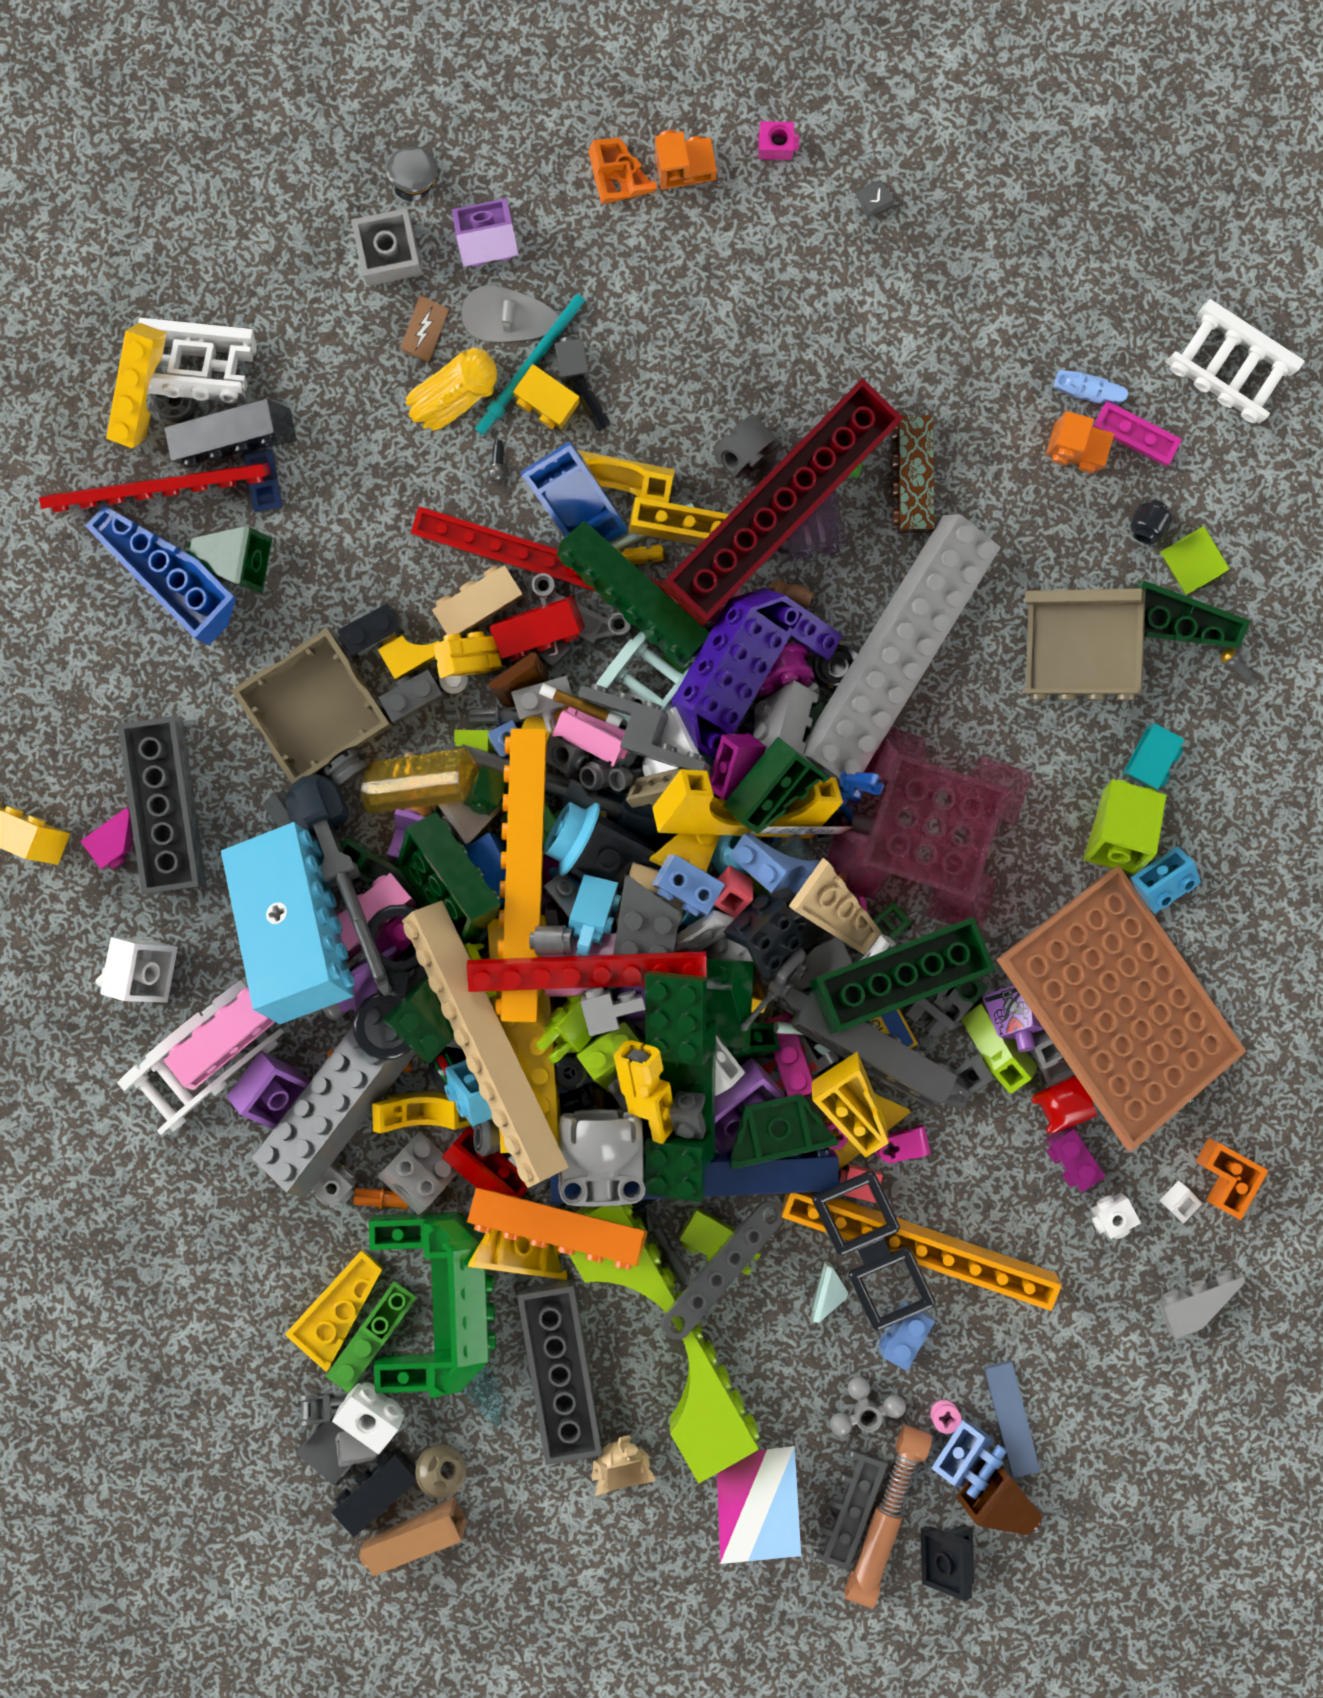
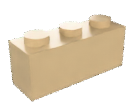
(477, 601)

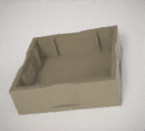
(312, 706)

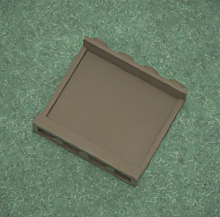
(1085, 644)

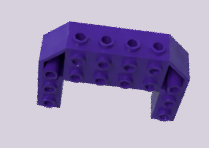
(740, 658)

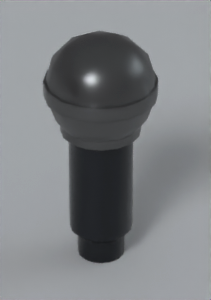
(497, 471)

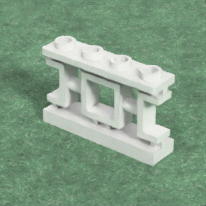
(205, 342)

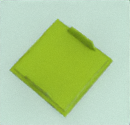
(1194, 560)

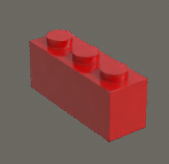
(538, 628)
(487, 1172)

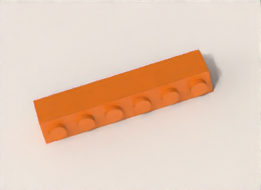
(557, 1227)

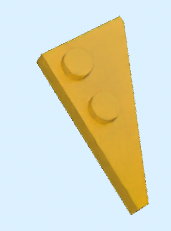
(693, 848)

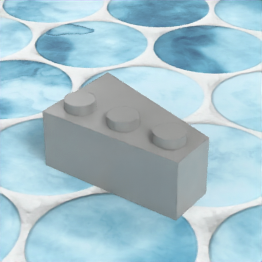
(785, 716)

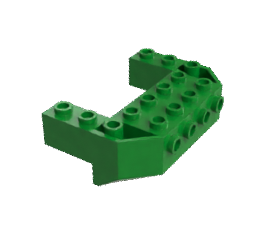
(459, 1304)

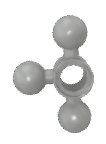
(859, 1389)

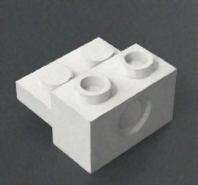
(374, 1431)

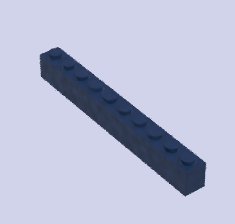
(793, 1174)

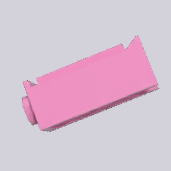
(591, 735)

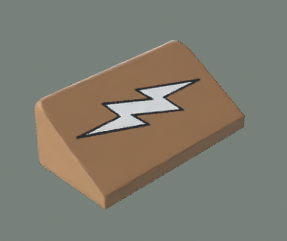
(424, 329)

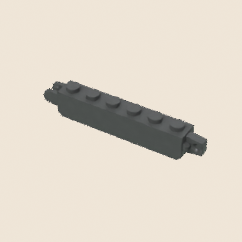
(880, 1054)

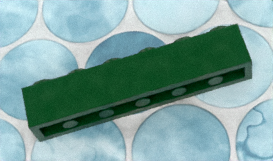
(632, 594)

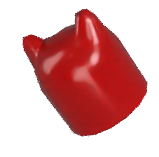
(1065, 1104)

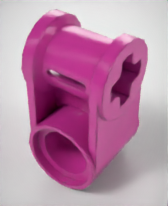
(907, 1145)

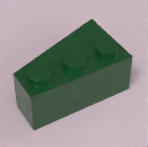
(773, 785)

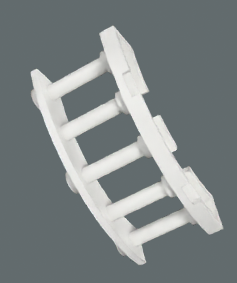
(154, 1061)

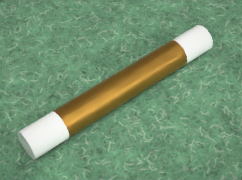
(580, 705)

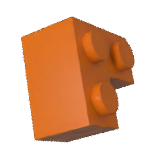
(683, 162)
(1079, 443)
(1237, 1178)

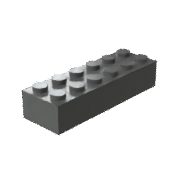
(162, 804)
(560, 1371)

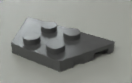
(645, 922)

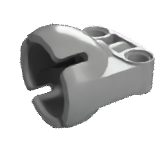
(602, 1156)

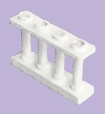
(1260, 348)

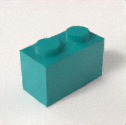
(1154, 757)

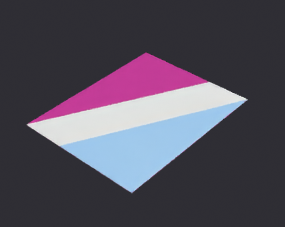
(759, 1507)

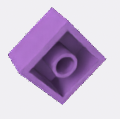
(267, 1090)

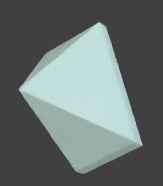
(829, 1294)

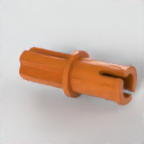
(378, 1198)

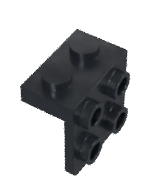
(766, 932)

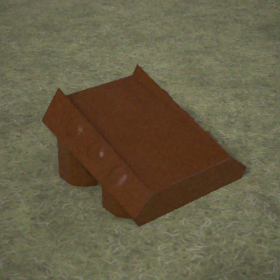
(521, 675)

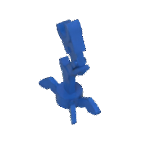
(862, 781)

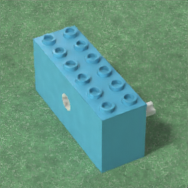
(287, 924)

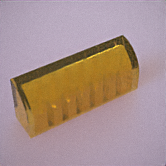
(418, 780)

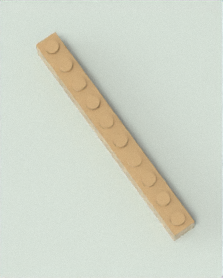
(484, 1045)

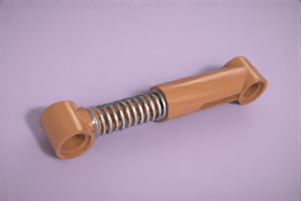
(884, 1526)

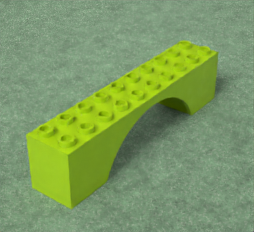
(710, 1416)

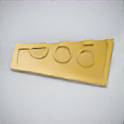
(332, 1314)

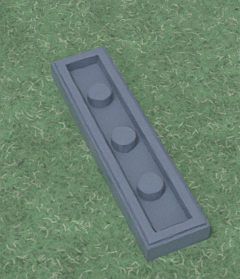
(1012, 1419)

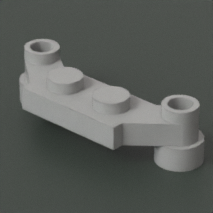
(595, 625)

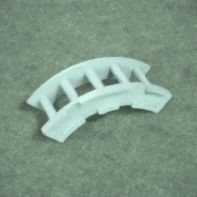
(618, 673)

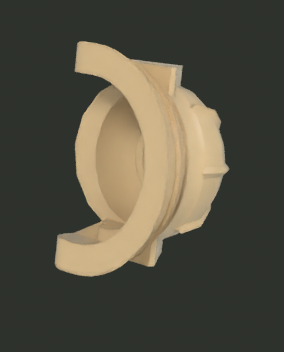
(621, 1466)

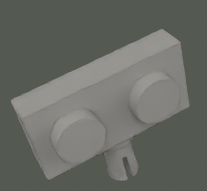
(531, 703)

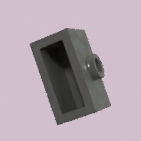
(411, 696)

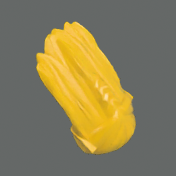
(453, 389)

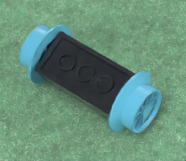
(600, 848)

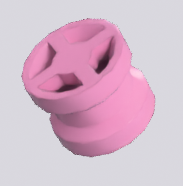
(943, 1410)

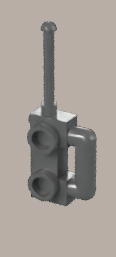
(781, 985)

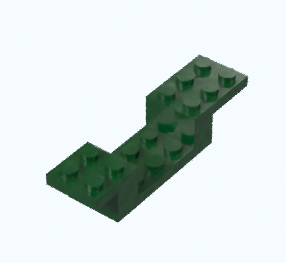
(688, 1055)

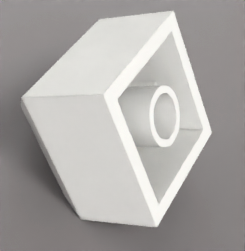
(138, 970)

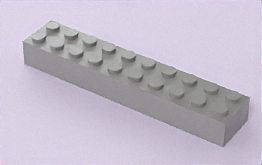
(900, 647)

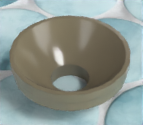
(429, 1474)

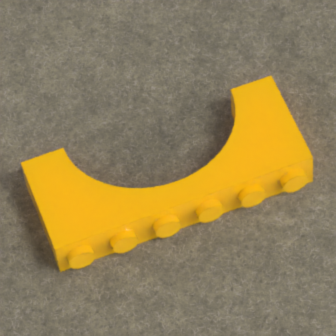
(692, 809)

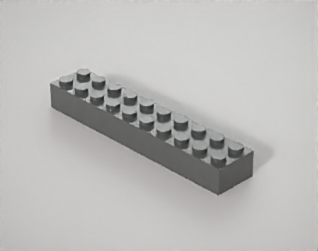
(333, 1104)

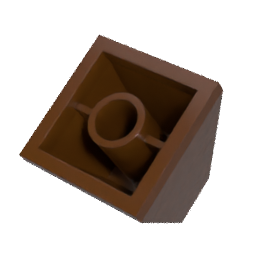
(1001, 1505)

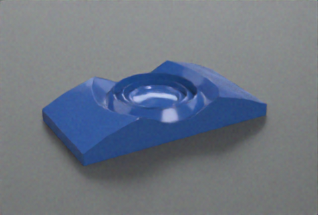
(573, 494)

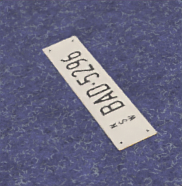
(802, 830)

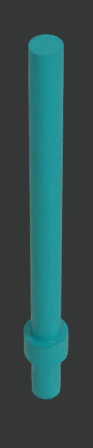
(496, 408)

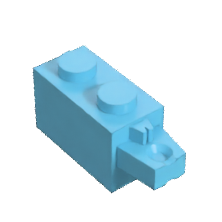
(593, 912)

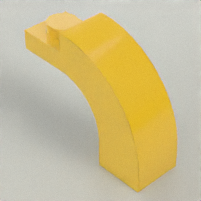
(416, 1109)

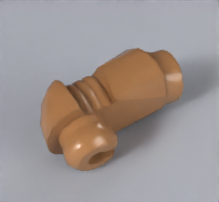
(797, 593)

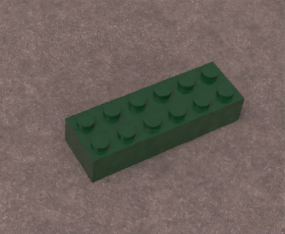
(902, 975)

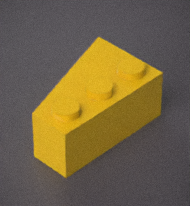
(30, 837)
(851, 1104)

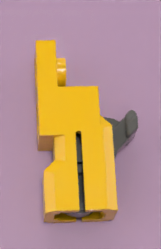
(640, 1083)

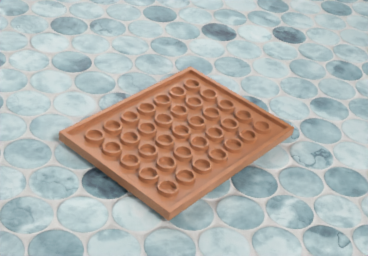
(1122, 1007)

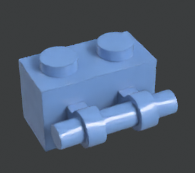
(963, 1455)

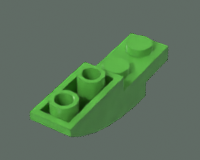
(371, 1336)

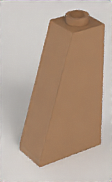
(414, 1538)

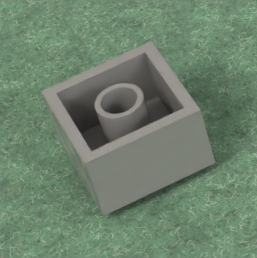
(387, 247)

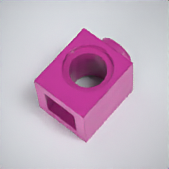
(771, 130)

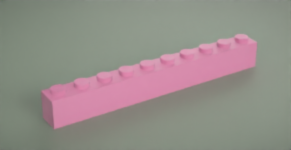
(239, 1024)

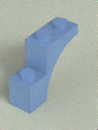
(770, 866)

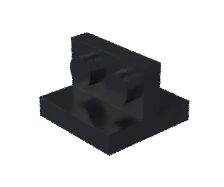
(948, 1560)

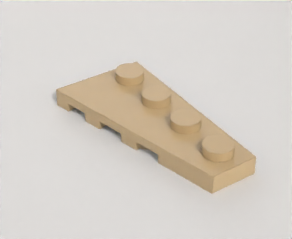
(832, 907)

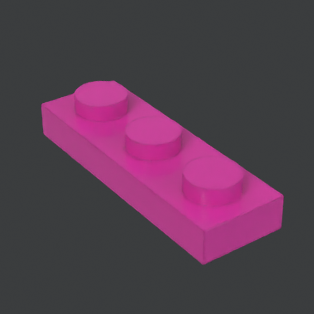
(1137, 433)
(792, 1061)

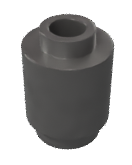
(595, 774)
(552, 940)

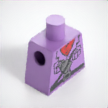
(1012, 1017)

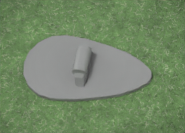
(505, 315)

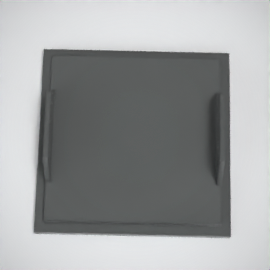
(321, 1452)

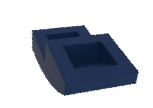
(265, 494)

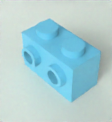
(465, 1092)

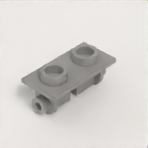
(562, 892)

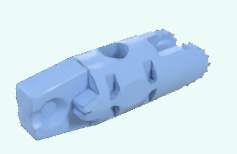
(1089, 387)

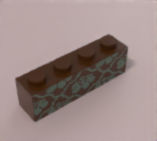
(914, 474)

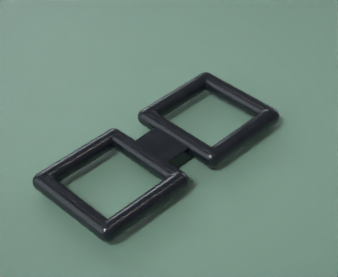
(873, 1250)

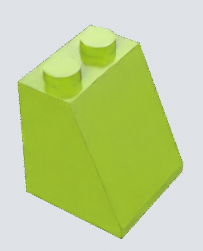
(1126, 827)
(598, 1053)

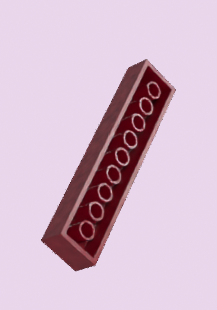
(781, 502)

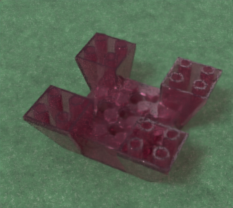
(954, 869)

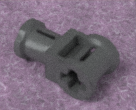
(320, 1407)

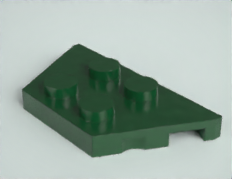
(777, 1131)

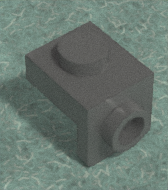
(687, 1115)

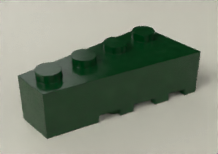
(1188, 620)

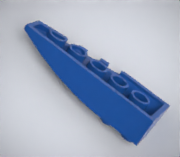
(168, 574)

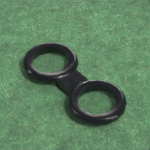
(398, 979)

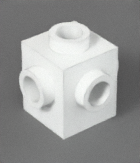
(1114, 1216)

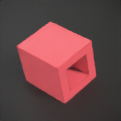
(736, 892)
(863, 1192)

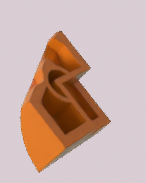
(612, 161)

